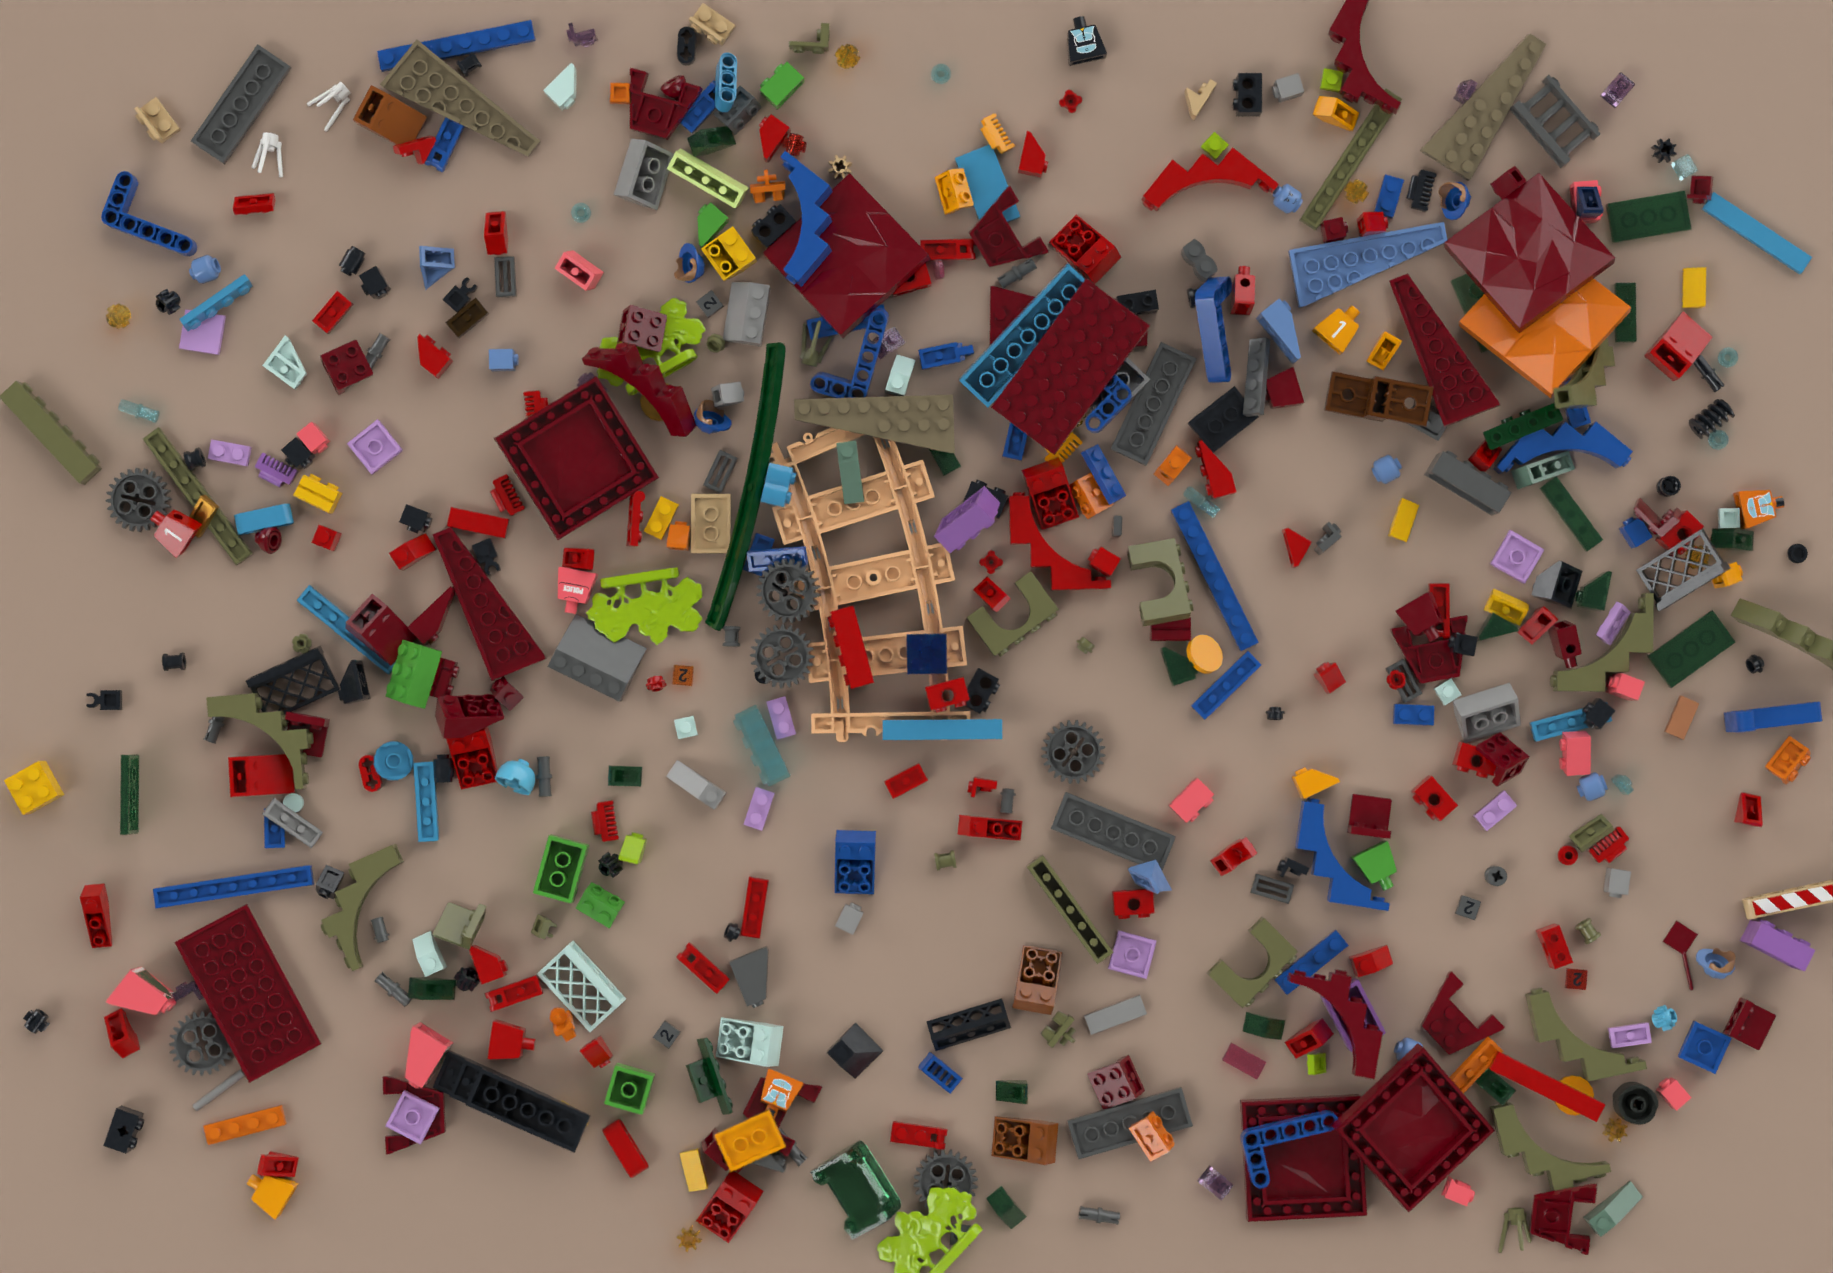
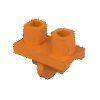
(776, 187)
(563, 1023)

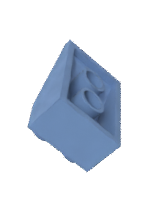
(1279, 324)

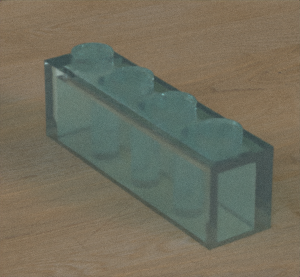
(762, 745)

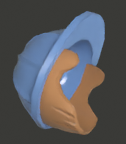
(1716, 962)

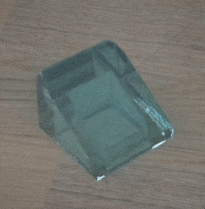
(1684, 167)

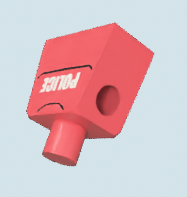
(575, 587)

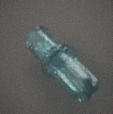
(138, 410)
(1201, 501)

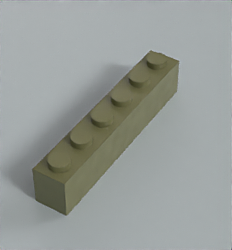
(50, 432)
(1069, 909)

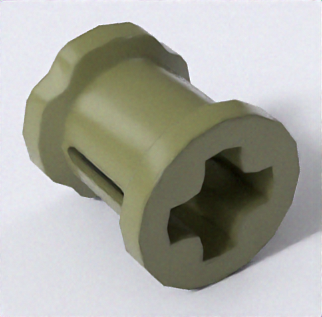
(945, 860)
(1588, 931)

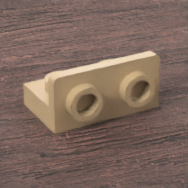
(712, 24)
(158, 120)

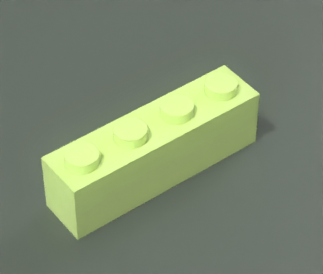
(707, 178)

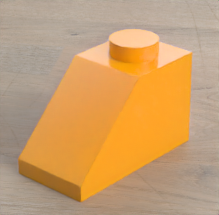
(1335, 112)
(1729, 577)
(1312, 781)

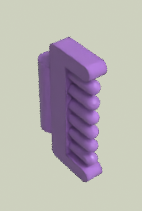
(271, 474)

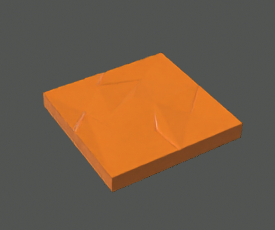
(1554, 344)

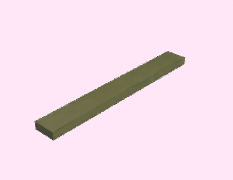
(1346, 166)
(192, 490)

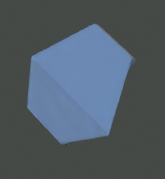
(435, 263)
(1150, 877)

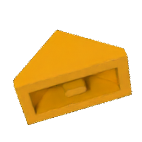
(1383, 350)

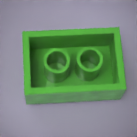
(413, 674)
(561, 868)

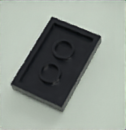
(1221, 420)

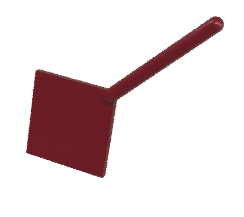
(1680, 939)

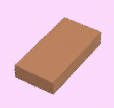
(1681, 717)

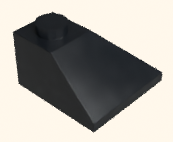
(1558, 584)
(354, 684)
(854, 1051)

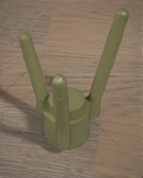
(811, 356)
(1517, 1217)

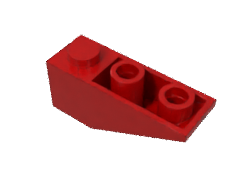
(1218, 477)
(989, 827)
(97, 914)

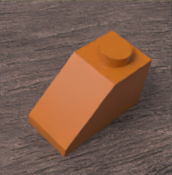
(679, 536)

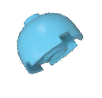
(517, 776)

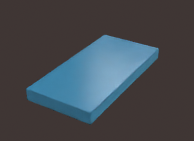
(985, 180)

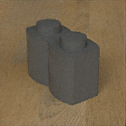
(1202, 264)

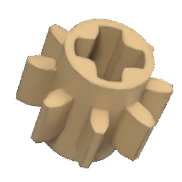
(838, 162)

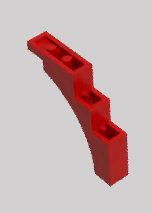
(1233, 170)
(1063, 573)

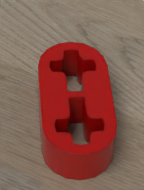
(365, 775)

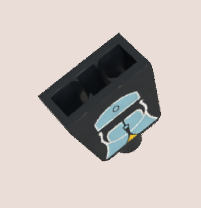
(1084, 43)

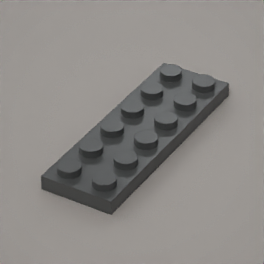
(241, 104)
(1153, 404)
(1112, 831)
(1110, 1127)

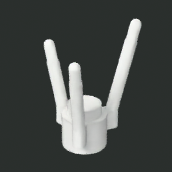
(338, 92)
(268, 143)

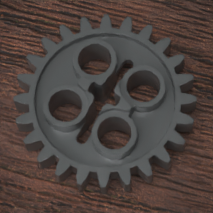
(142, 482)
(782, 607)
(774, 640)
(1058, 740)
(183, 1048)
(928, 1178)

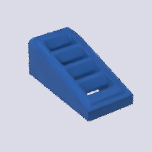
(928, 1060)

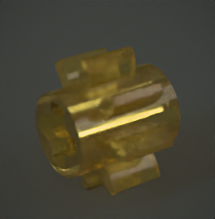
(847, 56)
(1356, 191)
(118, 316)
(1696, 556)
(1620, 1132)
(689, 1233)

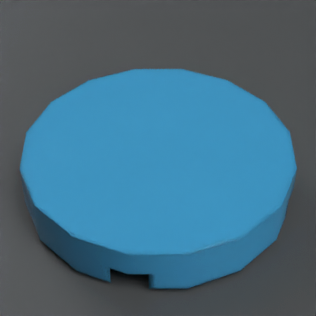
(393, 760)

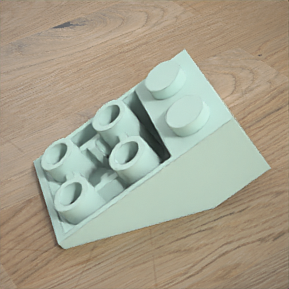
(749, 1042)

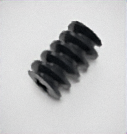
(1711, 416)

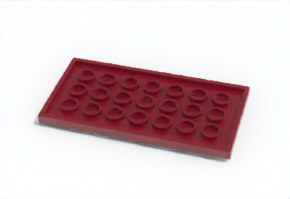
(1070, 366)
(248, 993)

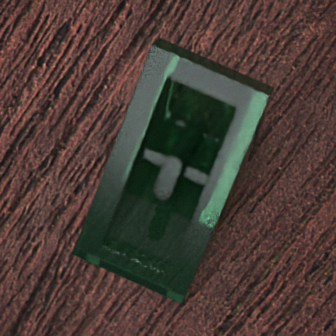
(1494, 627)
(624, 775)
(1263, 1026)
(1495, 1086)
(1012, 1091)
(1006, 1207)

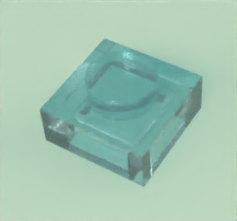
(1623, 784)

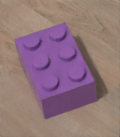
(967, 520)
(1778, 944)
(1371, 1017)

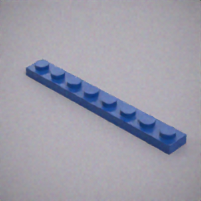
(465, 43)
(1214, 576)
(233, 886)

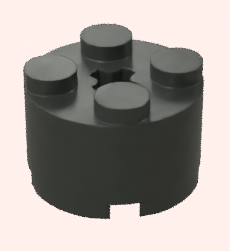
(1645, 1107)

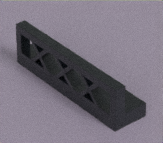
(970, 1028)

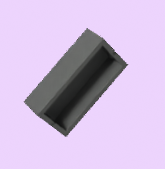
(1468, 483)

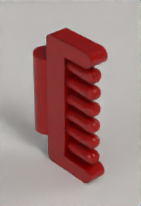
(538, 403)
(501, 496)
(600, 821)
(1612, 850)

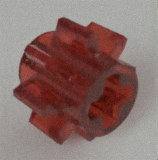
(794, 144)

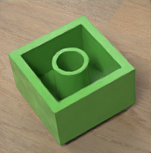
(629, 1088)

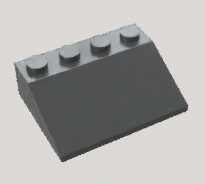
(596, 660)

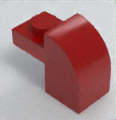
(1233, 856)

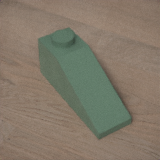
(1542, 470)
(850, 472)
(1613, 1209)

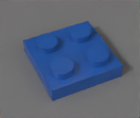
(1704, 1047)

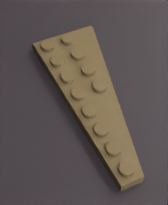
(438, 87)
(1471, 129)
(910, 420)

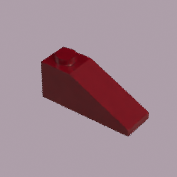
(431, 621)

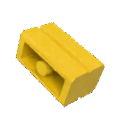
(318, 494)

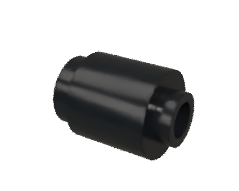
(352, 261)
(443, 768)

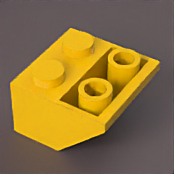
(729, 254)

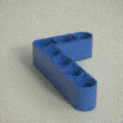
(141, 225)
(1212, 329)
(862, 363)
(1111, 399)
(1772, 717)
(1280, 1136)

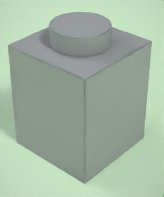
(1288, 88)
(727, 394)
(1617, 882)
(849, 918)

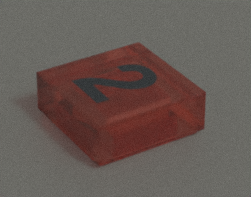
(1576, 979)

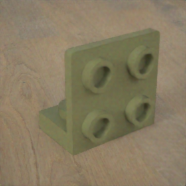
(460, 924)

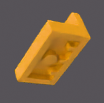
(954, 190)

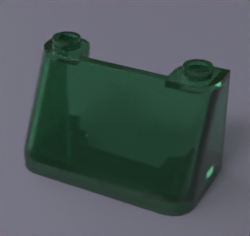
(858, 1188)

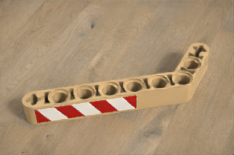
(1788, 899)

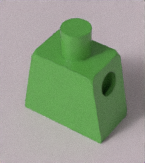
(1376, 864)

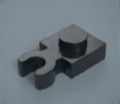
(457, 297)
(486, 553)
(108, 700)

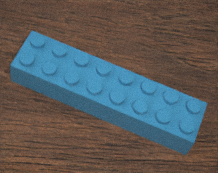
(1006, 355)

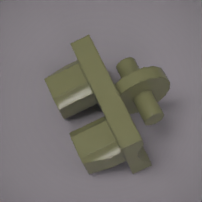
(1053, 1036)

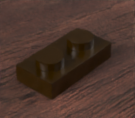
(467, 318)

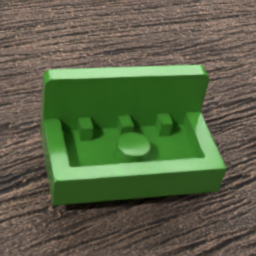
(600, 904)

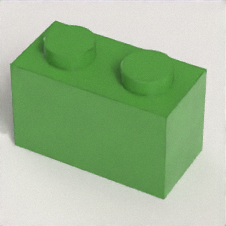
(781, 85)

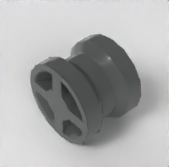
(1492, 873)

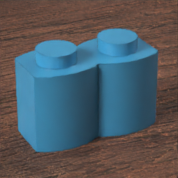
(777, 485)

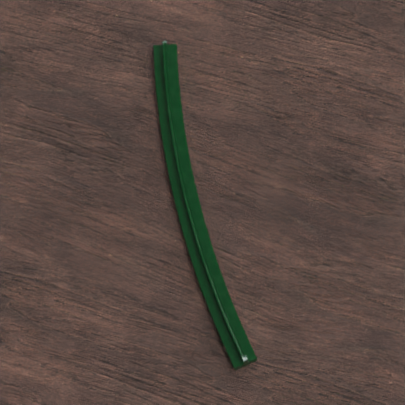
(752, 487)

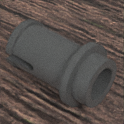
(1007, 800)
(380, 930)

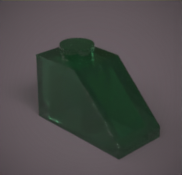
(710, 140)
(1732, 539)
(1594, 593)
(1178, 667)
(431, 988)

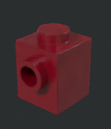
(1508, 182)
(1334, 230)

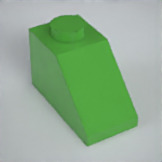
(710, 223)

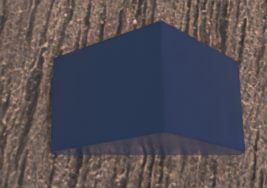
(1588, 202)

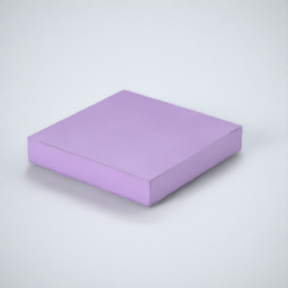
(206, 337)
(375, 446)
(1517, 556)
(1132, 954)
(412, 1117)

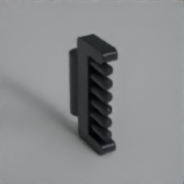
(1416, 189)

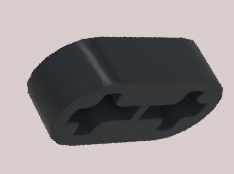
(691, 46)

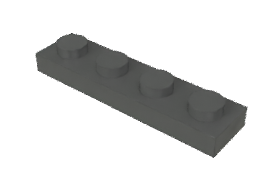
(1256, 377)

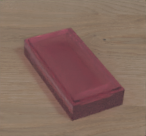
(1243, 1060)

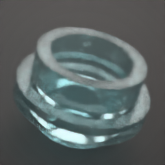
(941, 67)
(581, 206)
(1733, 357)
(1722, 435)

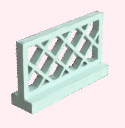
(590, 972)

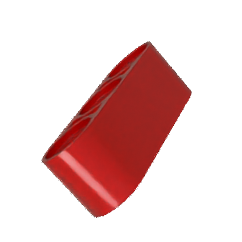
(625, 1148)

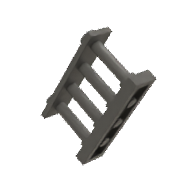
(1547, 139)

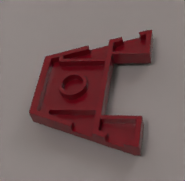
(656, 114)
(997, 240)
(1431, 660)
(1450, 1026)
(397, 1086)
(755, 1107)
(1553, 1215)

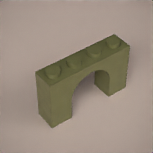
(1163, 555)
(1040, 608)
(1279, 954)

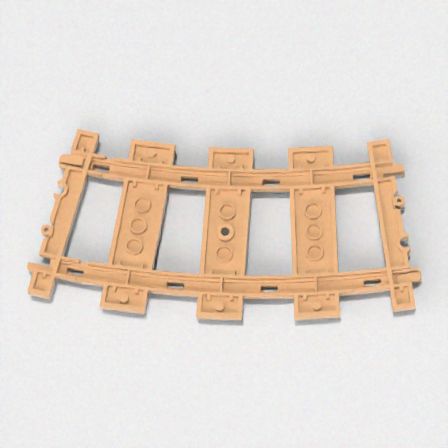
(850, 582)

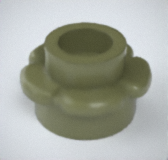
(715, 343)
(301, 638)
(1085, 645)

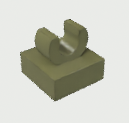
(542, 926)

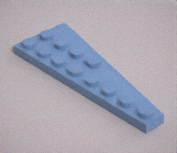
(1339, 264)

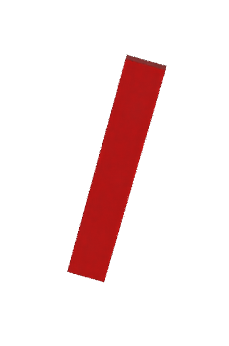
(1547, 1086)

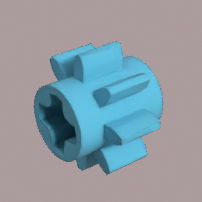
(1664, 1018)

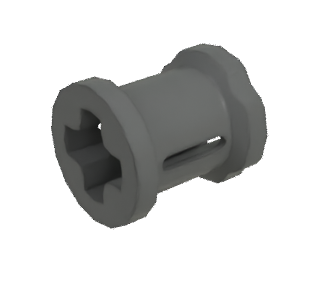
(731, 636)

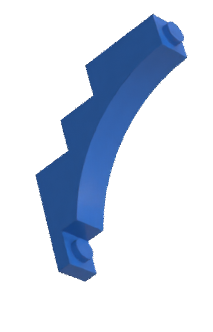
(810, 248)
(1593, 441)
(1342, 886)

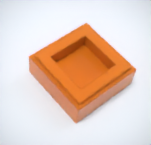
(620, 93)

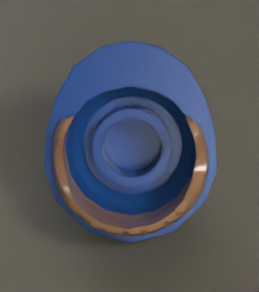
(1454, 199)
(690, 264)
(711, 419)

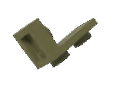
(815, 47)

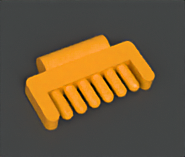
(993, 136)
(1050, 456)

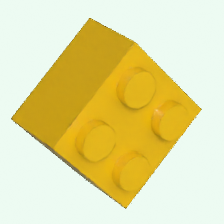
(34, 787)

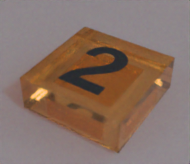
(683, 675)

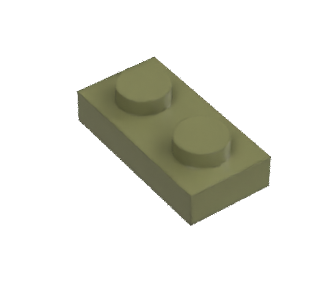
(1591, 833)

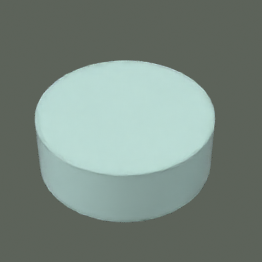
(294, 802)

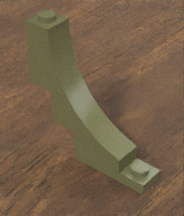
(1635, 638)
(1594, 1061)

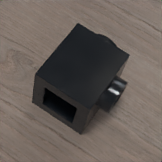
(374, 283)
(298, 454)
(415, 519)
(1597, 713)

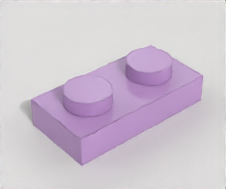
(229, 452)
(1613, 623)
(781, 717)
(759, 808)
(1495, 810)
(1629, 1035)

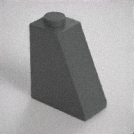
(752, 975)

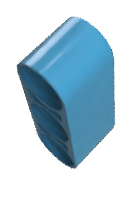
(729, 75)
(263, 518)

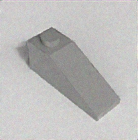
(696, 785)

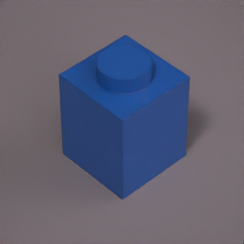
(1635, 532)

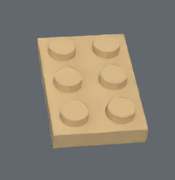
(710, 523)

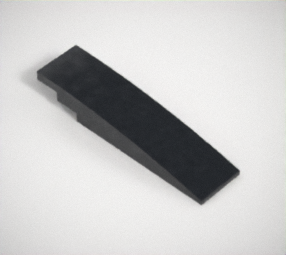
(511, 1101)

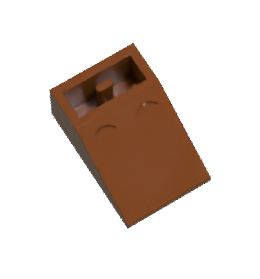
(389, 117)
(1037, 980)
(1025, 1140)

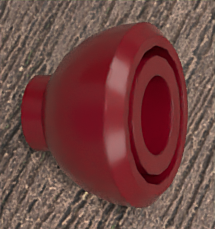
(673, 87)
(269, 539)

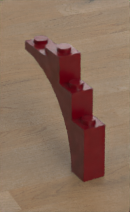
(1350, 59)
(648, 380)
(1364, 1040)

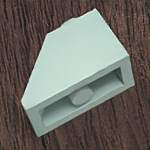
(563, 88)
(900, 375)
(428, 954)

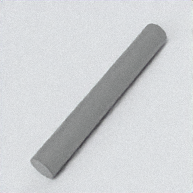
(218, 1090)

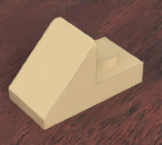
(1196, 102)

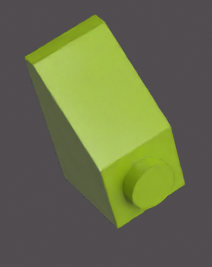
(633, 848)

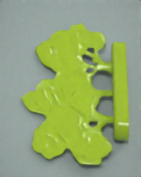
(677, 327)
(651, 611)
(923, 1234)

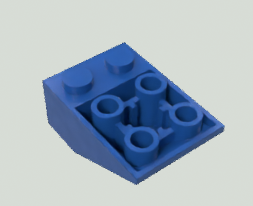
(855, 861)

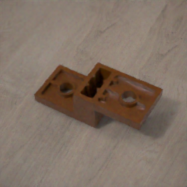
(1378, 399)

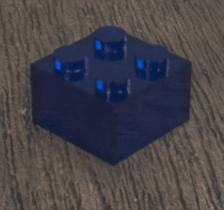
(926, 654)

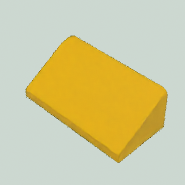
(1694, 287)
(1403, 520)
(1506, 607)
(694, 1170)

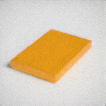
(750, 1140)

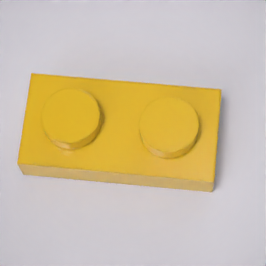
(661, 518)

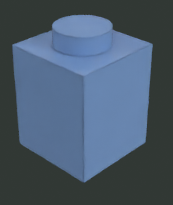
(503, 360)

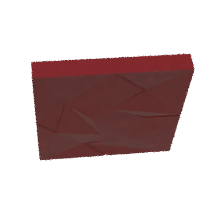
(1529, 252)
(866, 261)
(576, 458)
(1413, 1127)
(1308, 1174)

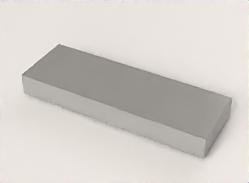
(292, 822)
(1115, 1014)

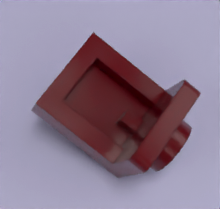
(1700, 189)
(506, 693)

